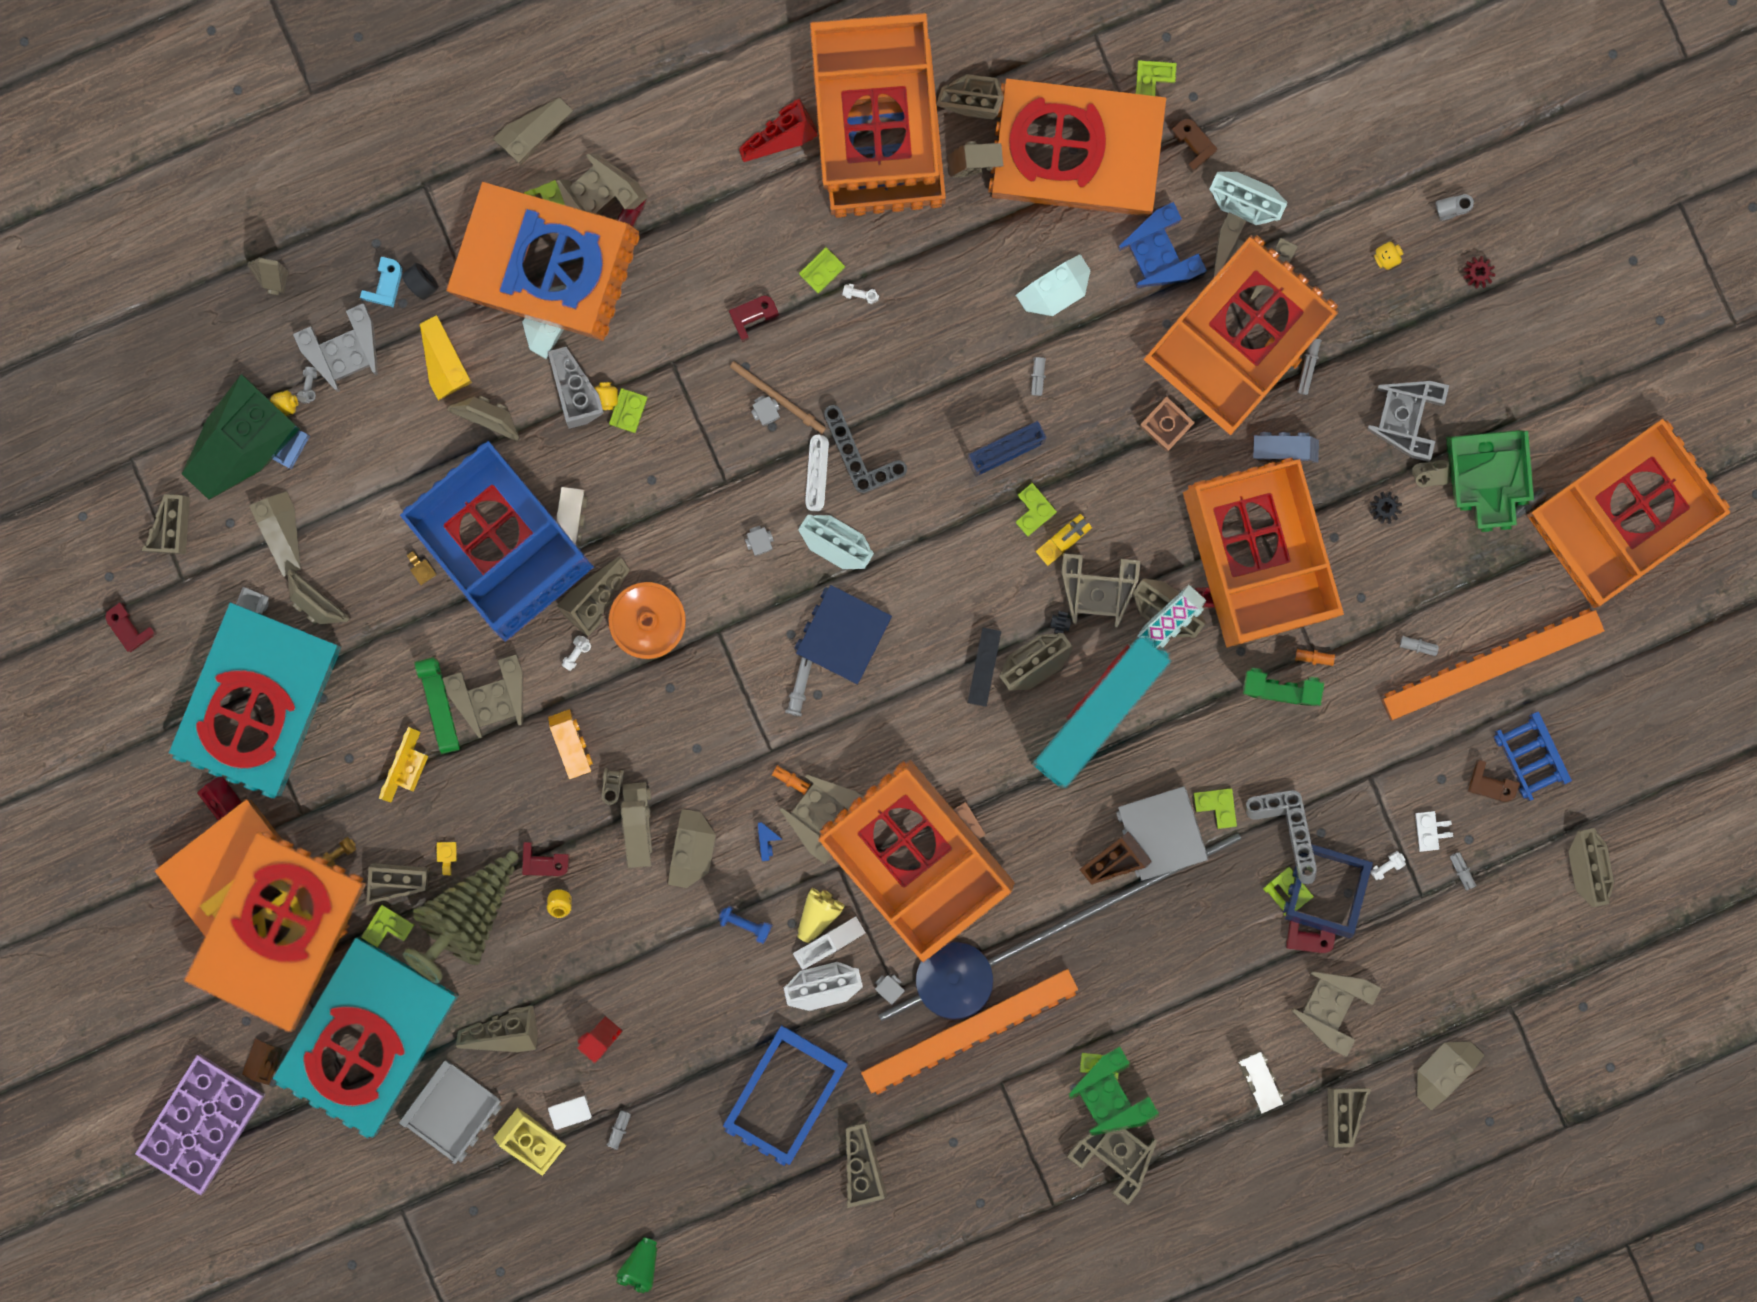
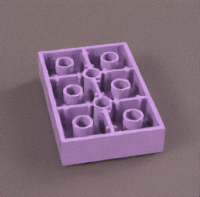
(200, 1124)

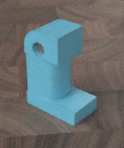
(387, 285)

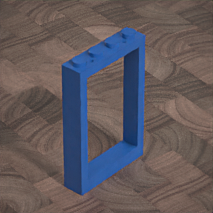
(811, 1050)

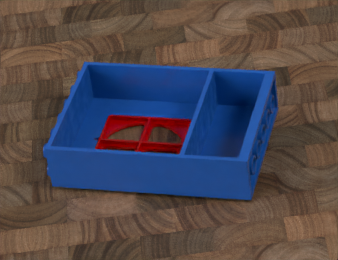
(527, 577)

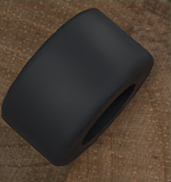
(420, 281)

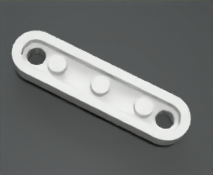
(817, 473)

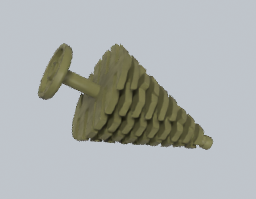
(462, 917)

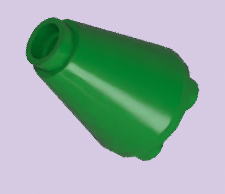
(639, 1267)

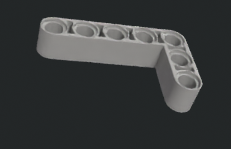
(1295, 828)

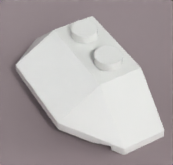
(823, 986)

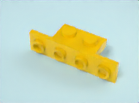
(405, 768)

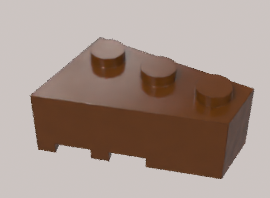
(1117, 859)

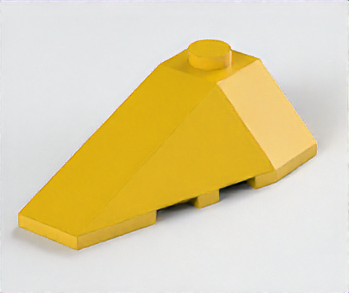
(443, 364)

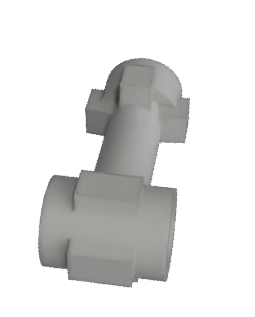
(307, 395)

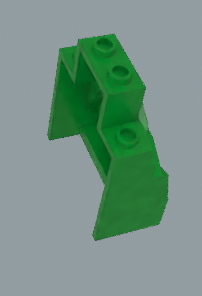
(1491, 475)

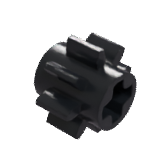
(1060, 622)

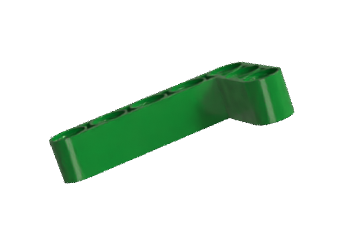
(431, 676)

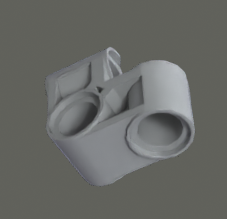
(1450, 207)

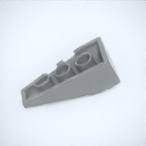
(577, 395)

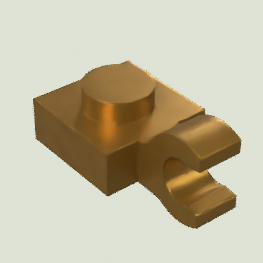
(422, 570)

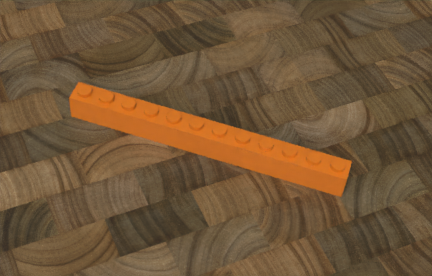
(1492, 665)
(970, 1030)

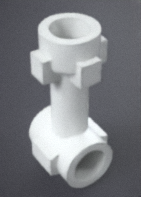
(871, 296)
(582, 645)
(1396, 860)

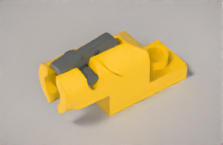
(1063, 540)

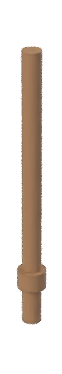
(808, 419)

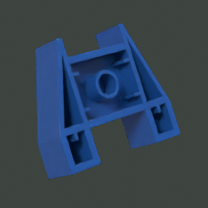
(1156, 254)

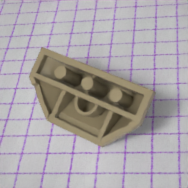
(972, 96)
(486, 415)
(1154, 595)
(313, 602)
(1035, 661)
(691, 850)
(1591, 867)
(1446, 1071)

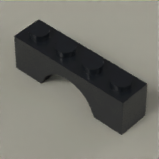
(984, 667)

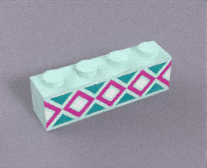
(1173, 616)

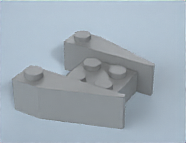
(345, 353)
(1403, 416)

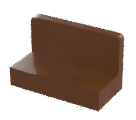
(262, 1062)

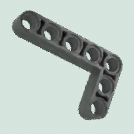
(847, 439)

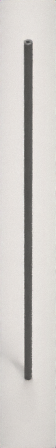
(1069, 922)

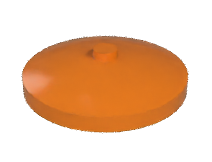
(647, 620)

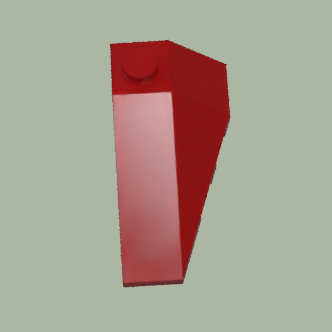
(787, 131)

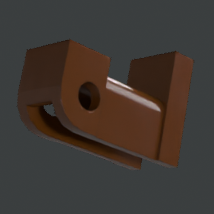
(1196, 141)
(1491, 787)

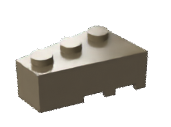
(394, 881)

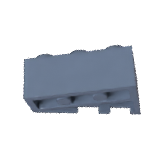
(1285, 446)

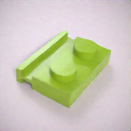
(822, 270)
(628, 410)

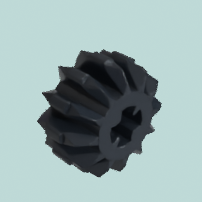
(1391, 512)

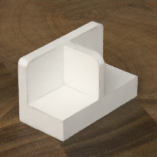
(570, 1112)

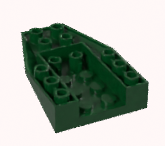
(237, 440)

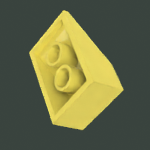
(529, 1141)

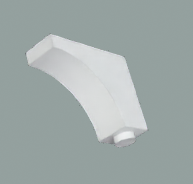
(829, 943)

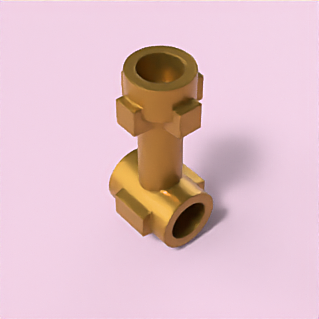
(346, 846)

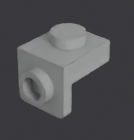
(252, 601)

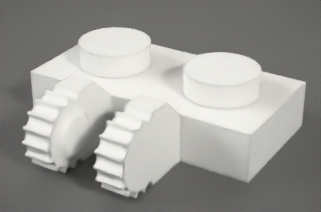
(1427, 831)

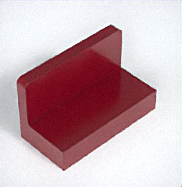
(219, 797)

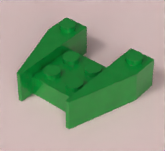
(1305, 693)
(1107, 1100)

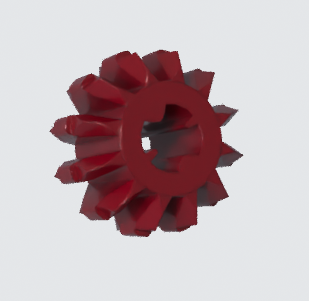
(1478, 279)

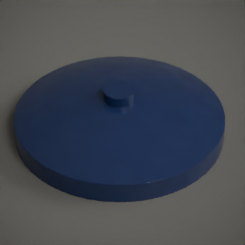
(955, 981)

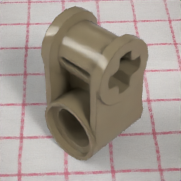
(1433, 473)
(612, 784)

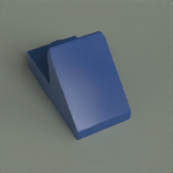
(766, 835)

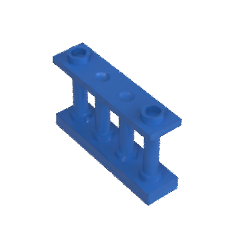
(1552, 756)
(760, 930)

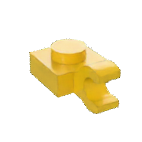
(446, 853)

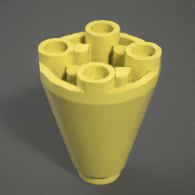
(818, 914)

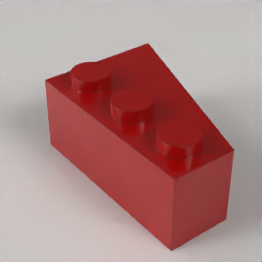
(599, 1039)

